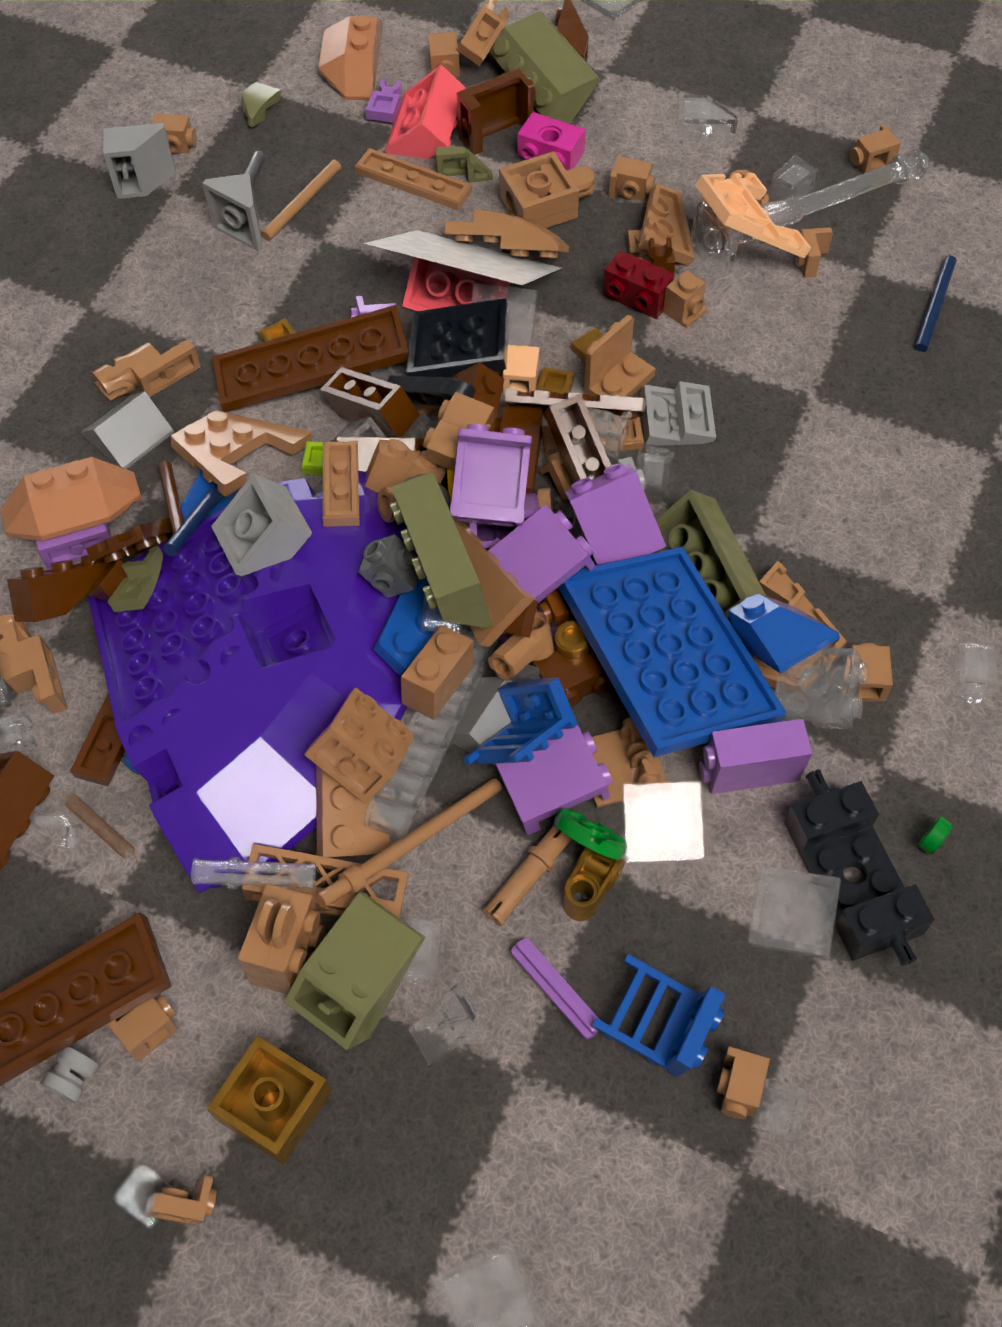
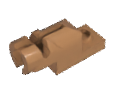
(483, 32)
(146, 370)
(29, 664)

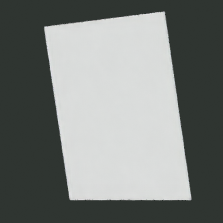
(466, 256)

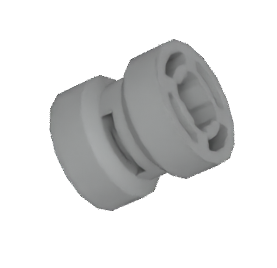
(67, 1084)

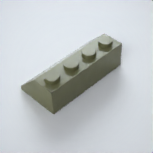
(548, 59)
(708, 540)
(440, 552)

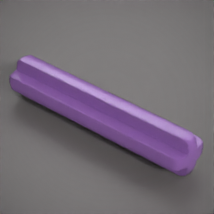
(555, 987)

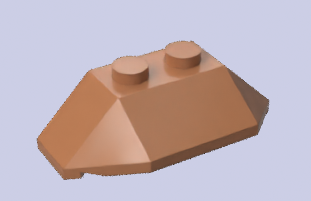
(351, 56)
(69, 499)

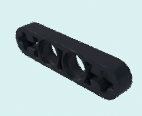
(431, 389)

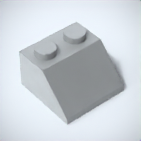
(260, 526)

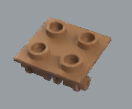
(626, 761)

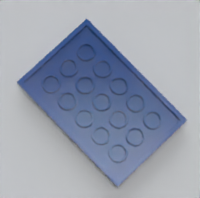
(669, 650)

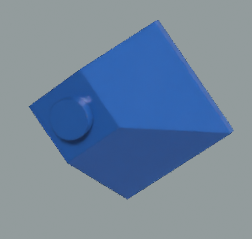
(778, 631)

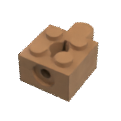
(544, 190)
(280, 938)

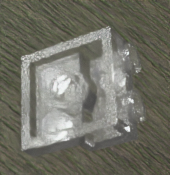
(824, 688)

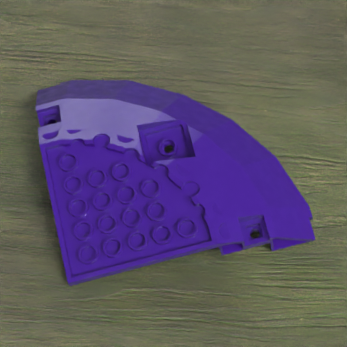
(223, 696)

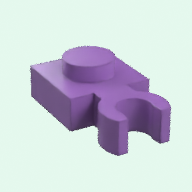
(384, 103)

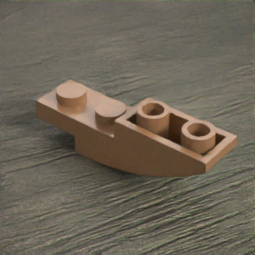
(509, 230)

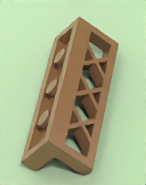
(336, 909)

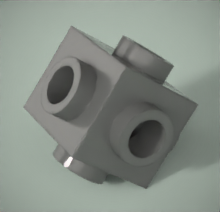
(389, 566)

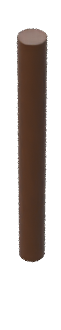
(171, 495)

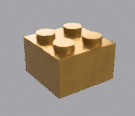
(270, 1099)

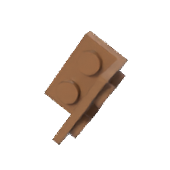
(612, 365)
(361, 746)

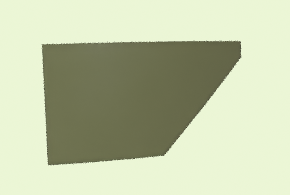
(256, 101)
(460, 161)
(139, 584)

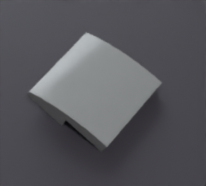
(678, 415)

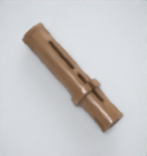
(539, 860)

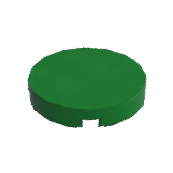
(590, 834)

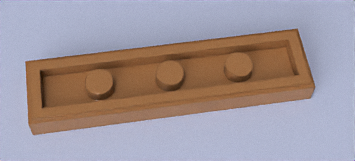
(413, 179)

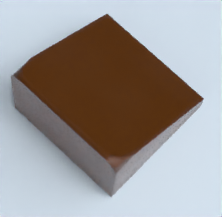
(108, 581)

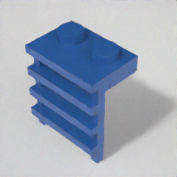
(536, 714)
(684, 1032)

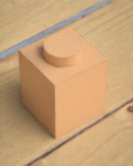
(521, 368)

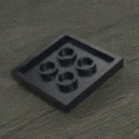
(458, 338)

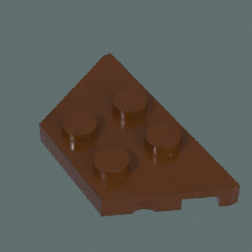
(125, 544)

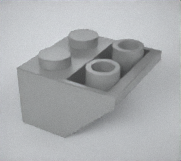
(137, 158)

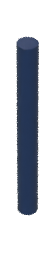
(935, 304)
(192, 522)

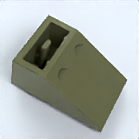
(355, 972)

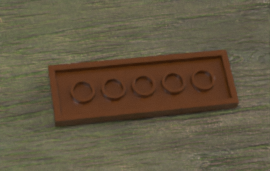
(309, 358)
(79, 995)

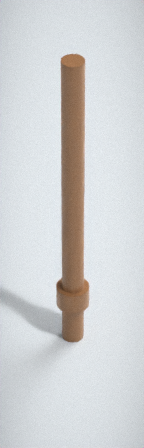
(355, 877)

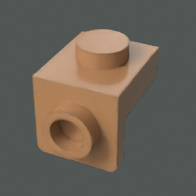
(820, 241)

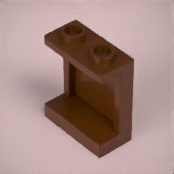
(493, 107)

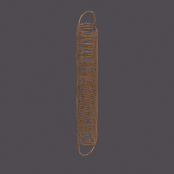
(100, 819)

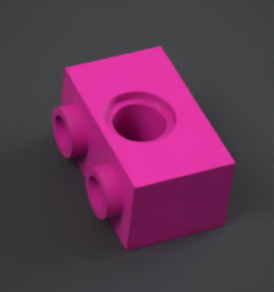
(545, 135)

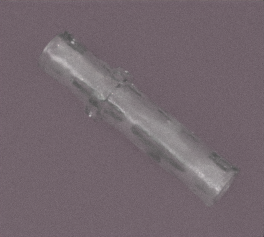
(206, 873)

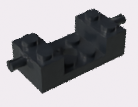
(838, 833)

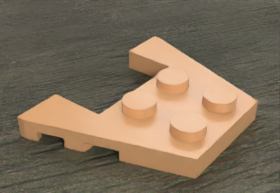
(738, 209)

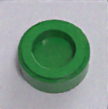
(935, 835)

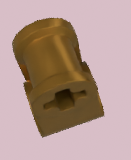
(594, 877)

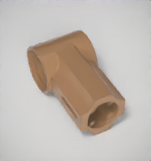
(521, 650)

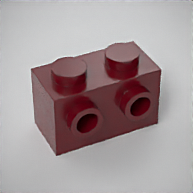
(636, 284)

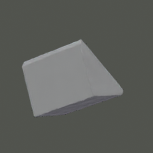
(234, 208)
(129, 430)
(483, 715)

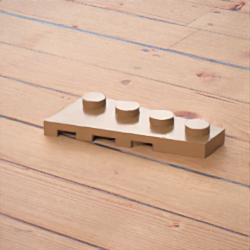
(500, 588)

